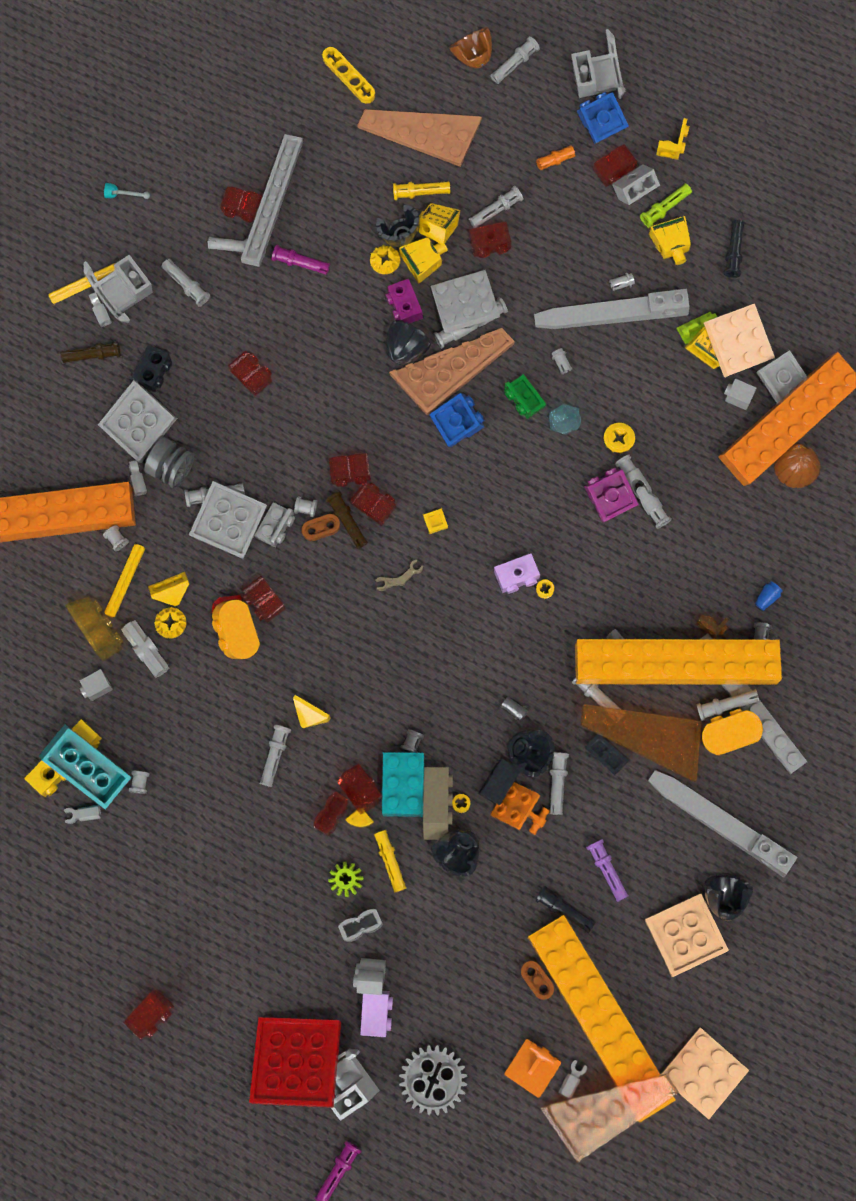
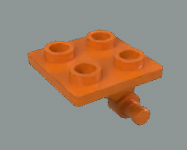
(518, 806)
(533, 1068)

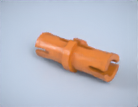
(555, 157)

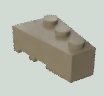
(436, 802)

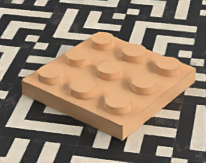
(739, 340)
(686, 935)
(705, 1073)

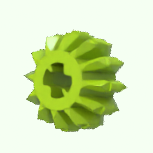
(351, 874)

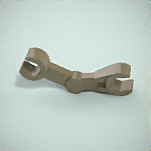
(389, 582)

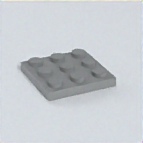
(465, 301)
(137, 421)
(228, 520)

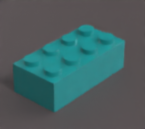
(84, 766)

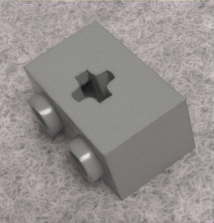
(636, 184)

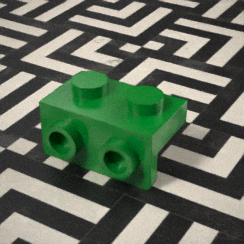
(524, 396)

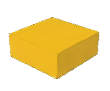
(435, 521)

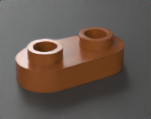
(321, 528)
(538, 979)

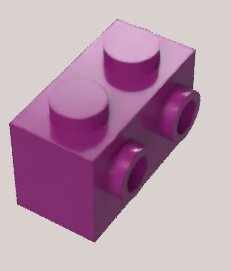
(404, 302)

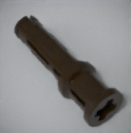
(99, 351)
(343, 512)

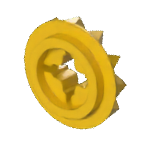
(389, 266)
(620, 429)
(175, 629)

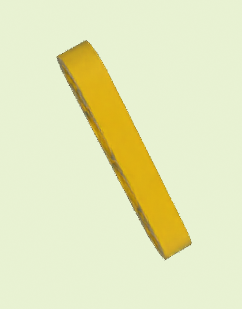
(350, 74)

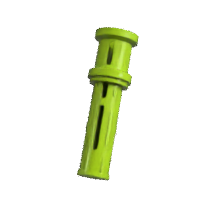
(659, 209)

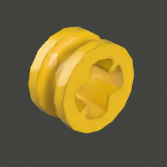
(550, 591)
(460, 797)

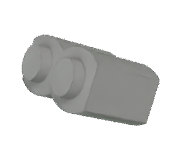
(354, 928)
(370, 976)

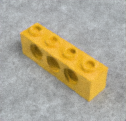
(37, 776)

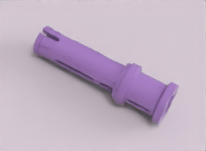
(603, 860)

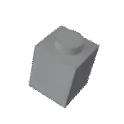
(739, 394)
(95, 685)

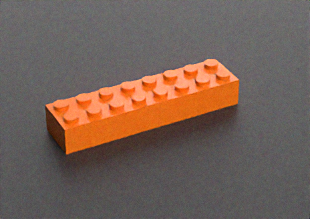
(790, 419)
(66, 511)

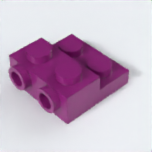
(611, 494)

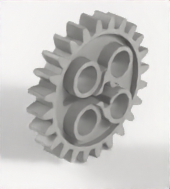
(415, 1072)

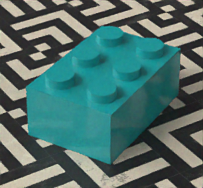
(403, 784)

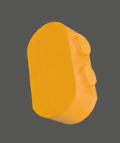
(235, 629)
(732, 732)

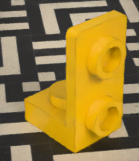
(670, 149)

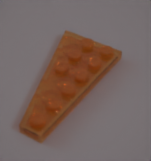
(659, 738)
(598, 1117)

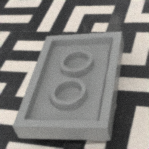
(781, 376)

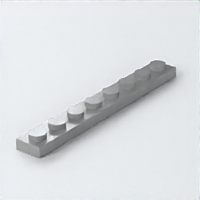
(272, 200)
(772, 732)

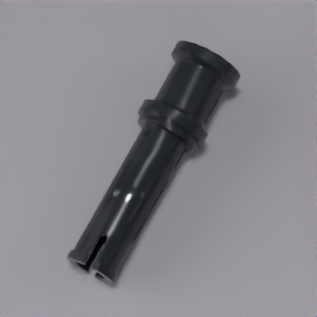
(734, 257)
(556, 904)

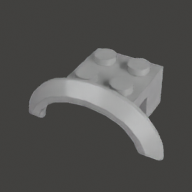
(598, 73)
(120, 288)
(352, 1085)

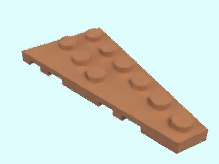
(433, 134)
(444, 373)

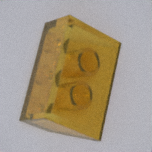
(95, 627)

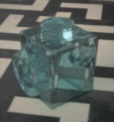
(564, 419)

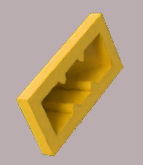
(170, 589)
(309, 714)

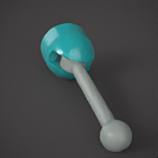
(112, 191)

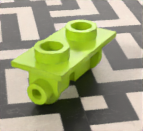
(690, 329)

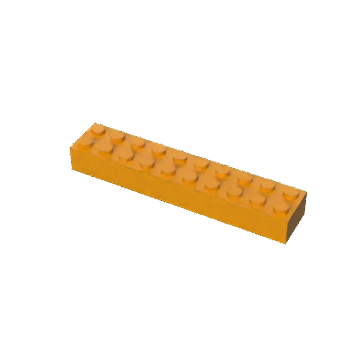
(677, 661)
(593, 1005)

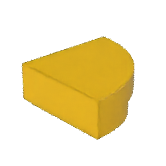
(359, 820)

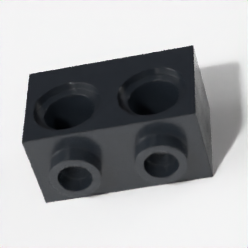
(147, 367)

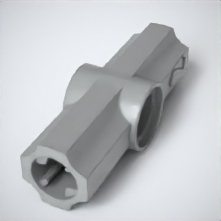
(145, 649)

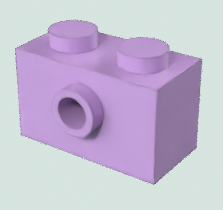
(517, 573)
(375, 1014)

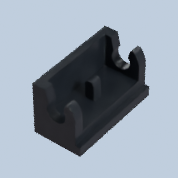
(607, 754)
(499, 782)

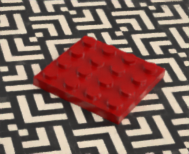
(295, 1062)

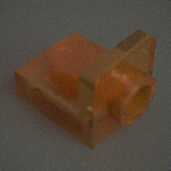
(709, 625)

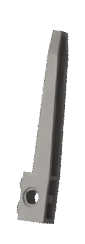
(654, 306)
(727, 826)

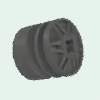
(169, 462)

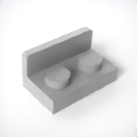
(274, 525)

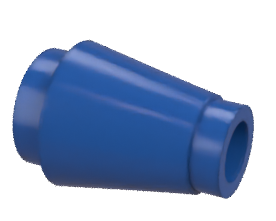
(768, 595)

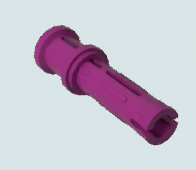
(292, 258)
(343, 1163)

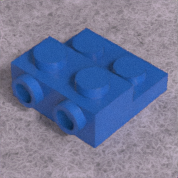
(602, 117)
(457, 419)

